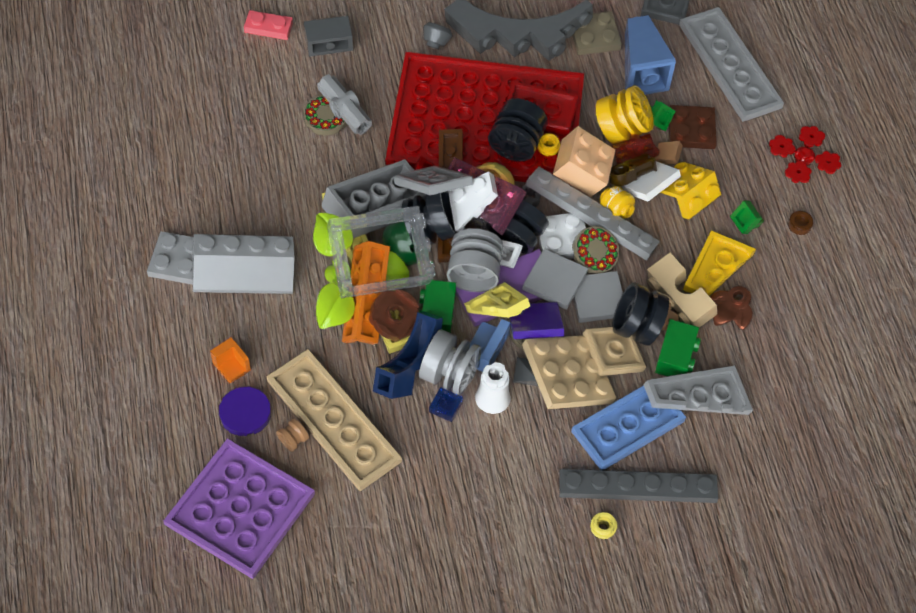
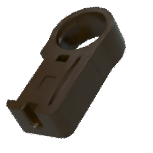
(632, 169)

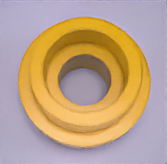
(546, 141)

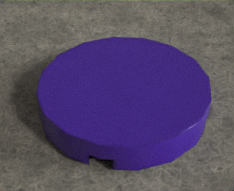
(245, 411)

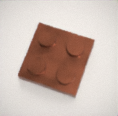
(693, 126)

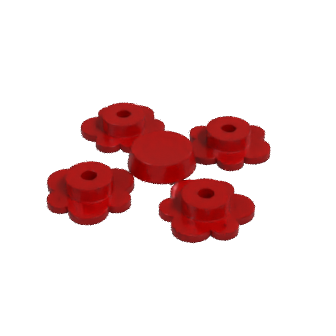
(804, 155)

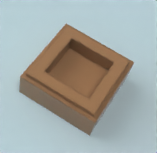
(669, 152)

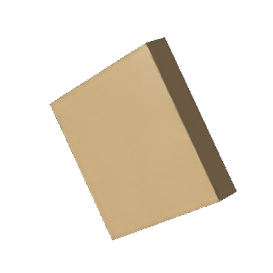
(613, 352)

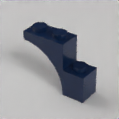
(397, 376)

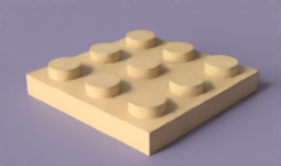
(567, 372)

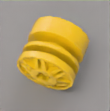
(624, 114)

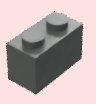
(328, 36)

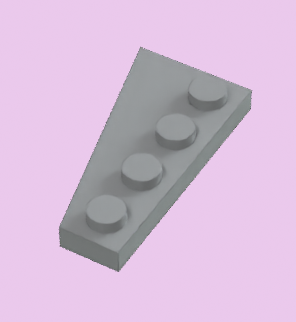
(705, 391)

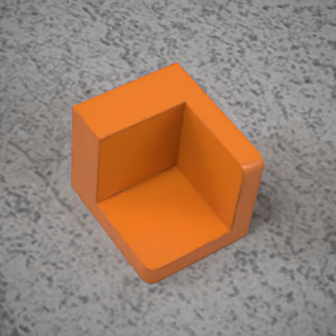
(230, 360)

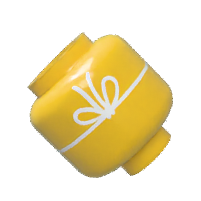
(618, 201)

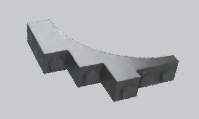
(517, 35)

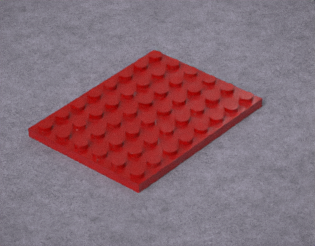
(468, 96)

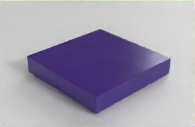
(538, 321)

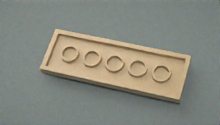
(334, 420)

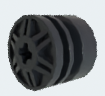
(518, 130)
(437, 215)

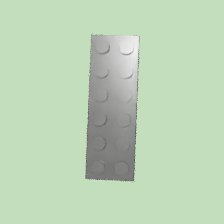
(731, 64)

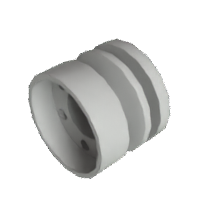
(475, 260)
(446, 360)

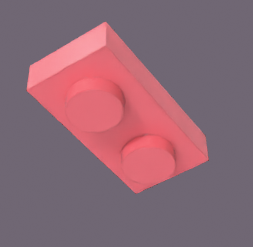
(268, 25)

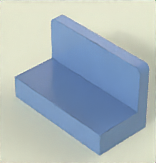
(491, 341)

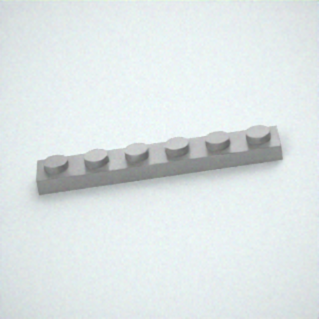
(592, 212)

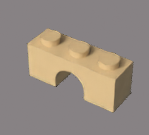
(692, 308)

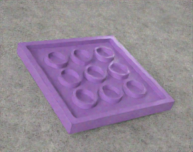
(239, 508)

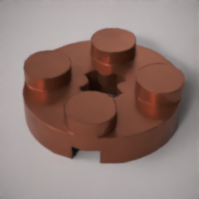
(381, 317)

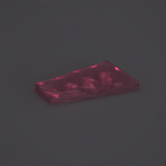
(504, 206)

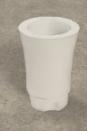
(493, 391)

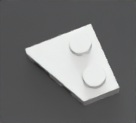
(472, 199)

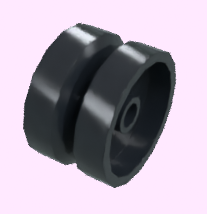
(524, 227)
(640, 314)

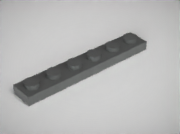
(638, 486)

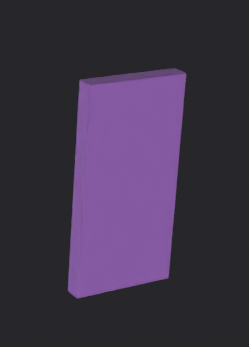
(513, 277)

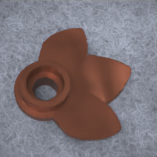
(732, 309)

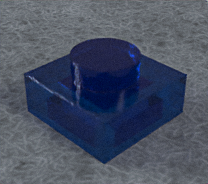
(446, 404)

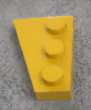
(717, 262)

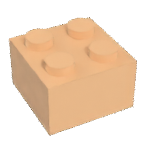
(584, 162)

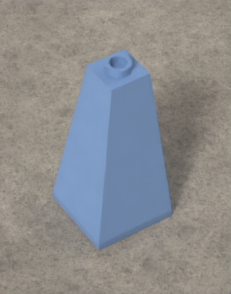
(647, 57)

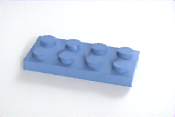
(624, 428)

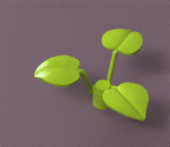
(330, 308)

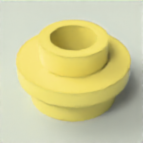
(603, 518)

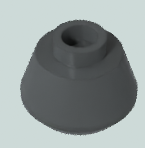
(436, 35)

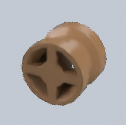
(292, 435)

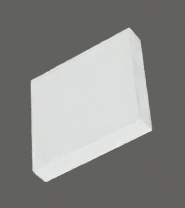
(653, 183)

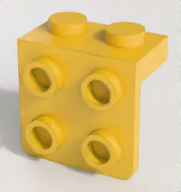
(693, 189)

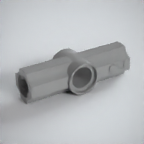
(344, 104)

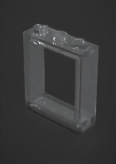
(421, 244)

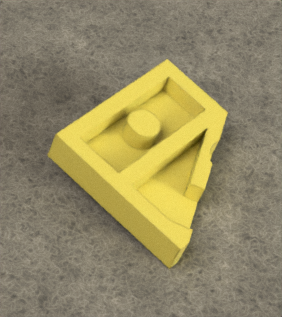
(499, 301)

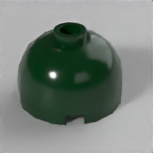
(398, 239)

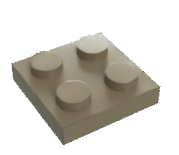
(598, 35)

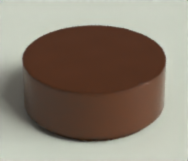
(800, 222)

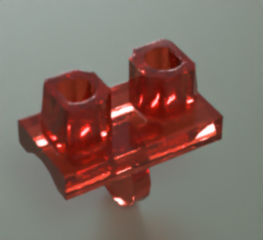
(635, 147)

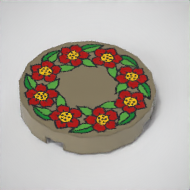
(320, 117)
(596, 249)

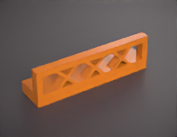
(367, 267)

